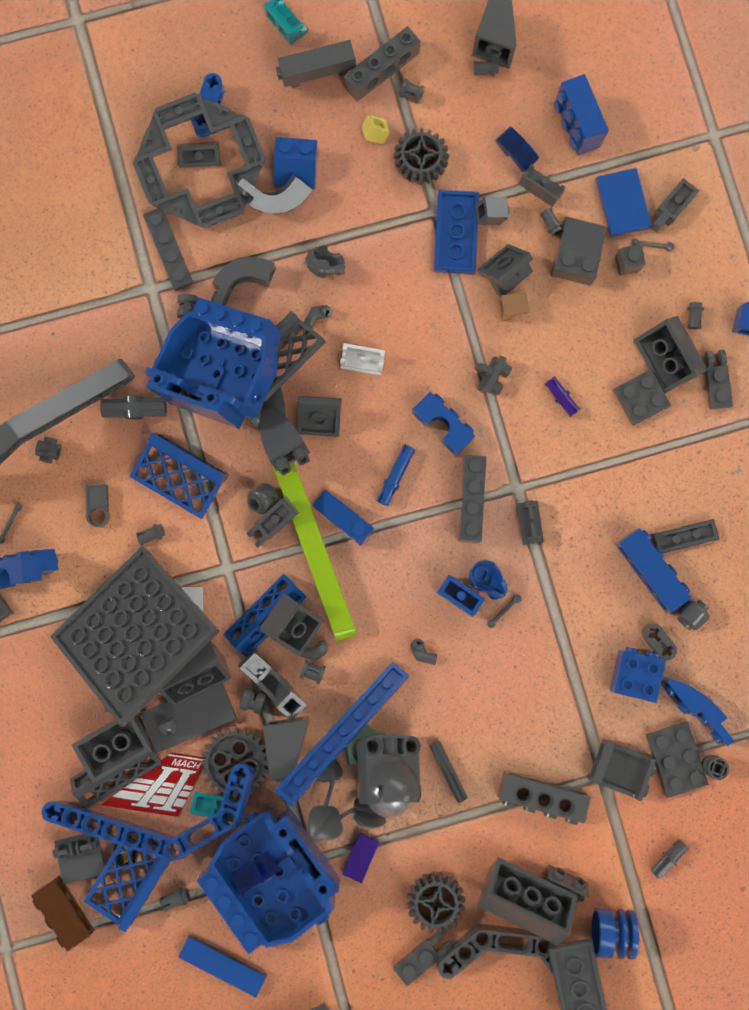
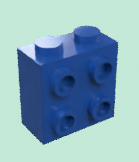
(637, 674)

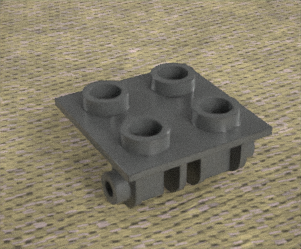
(78, 857)

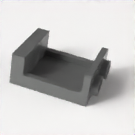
(622, 770)

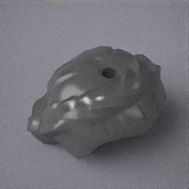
(324, 263)

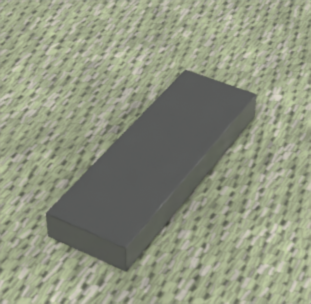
(686, 536)

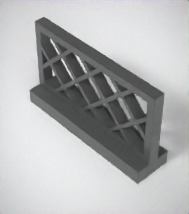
(290, 327)

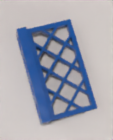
(183, 457)
(141, 893)

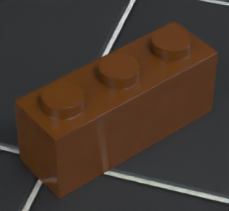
(62, 913)

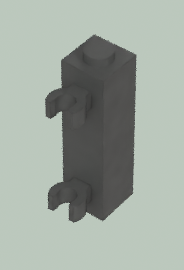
(316, 63)

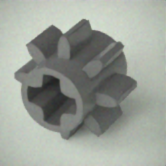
(48, 450)

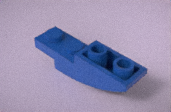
(695, 703)

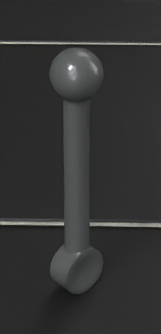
(669, 246)
(17, 508)
(516, 599)

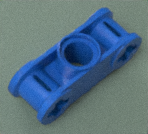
(213, 91)

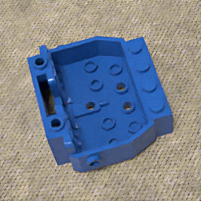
(195, 357)
(290, 899)

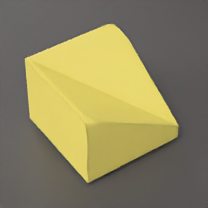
(375, 129)

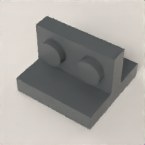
(507, 268)
(318, 416)

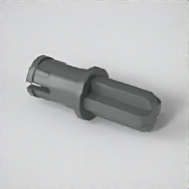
(669, 859)

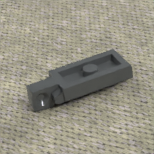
(674, 204)

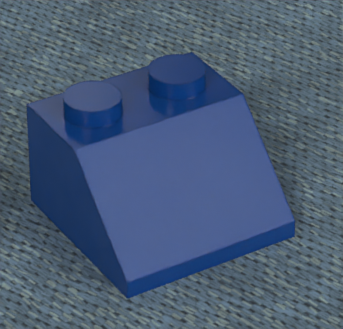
(295, 158)

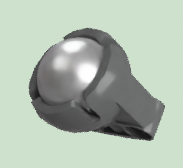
(388, 773)

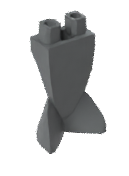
(279, 435)

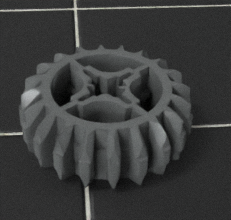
(430, 156)
(427, 899)

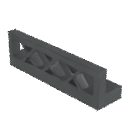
(82, 783)

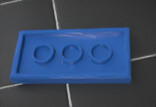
(456, 232)

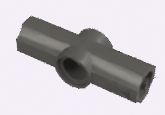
(133, 407)

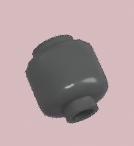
(262, 498)
(693, 614)

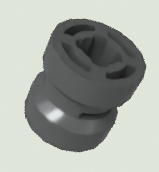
(187, 303)
(253, 701)
(711, 765)

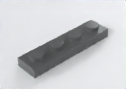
(168, 249)

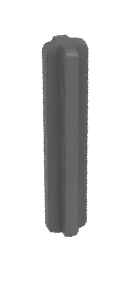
(448, 771)

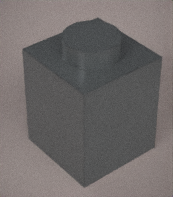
(492, 211)
(630, 259)

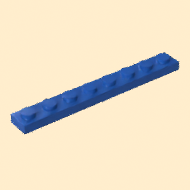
(341, 734)

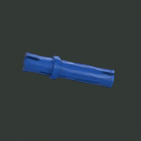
(391, 484)

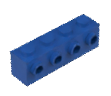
(653, 570)

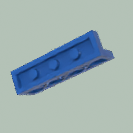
(250, 634)

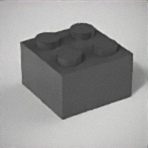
(291, 624)

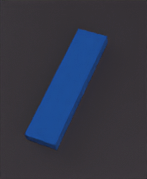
(222, 966)

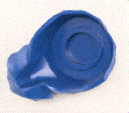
(488, 578)

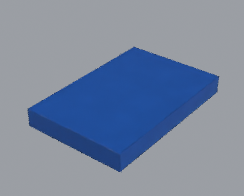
(623, 202)

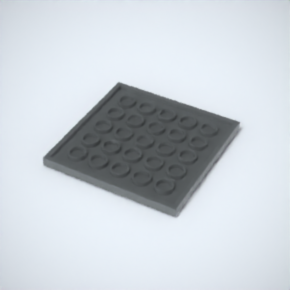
(134, 635)

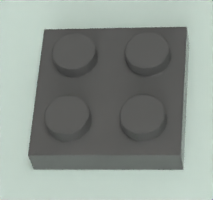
(641, 397)

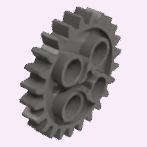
(226, 746)

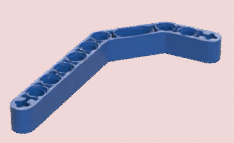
(146, 835)

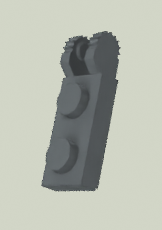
(718, 381)
(274, 520)
(421, 958)

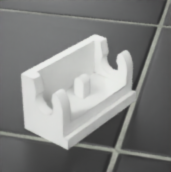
(362, 359)

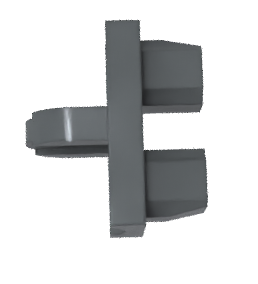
(490, 373)

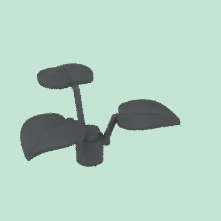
(325, 821)

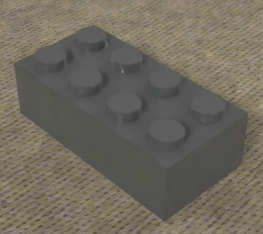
(528, 901)

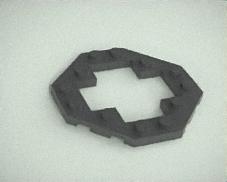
(156, 143)

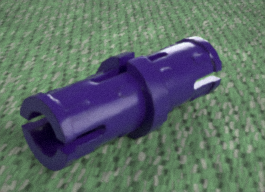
(562, 396)

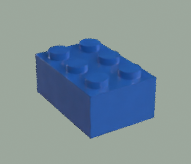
(580, 115)

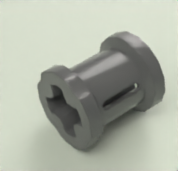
(412, 91)
(316, 674)

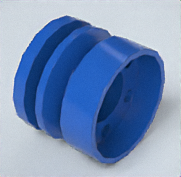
(615, 933)

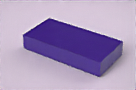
(360, 857)

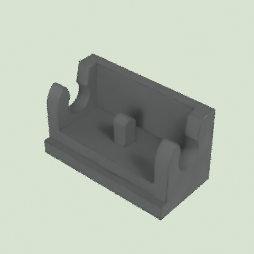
(541, 186)

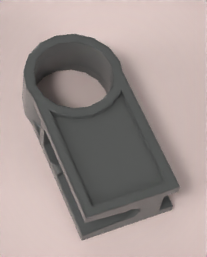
(97, 499)

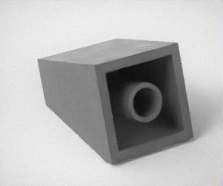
(496, 34)
(284, 745)

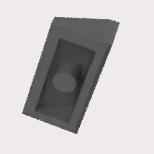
(199, 154)

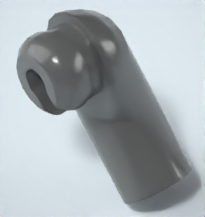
(317, 313)
(316, 652)
(421, 654)

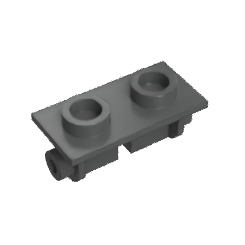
(530, 522)
(572, 884)

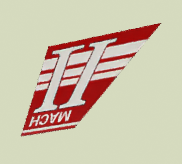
(162, 788)

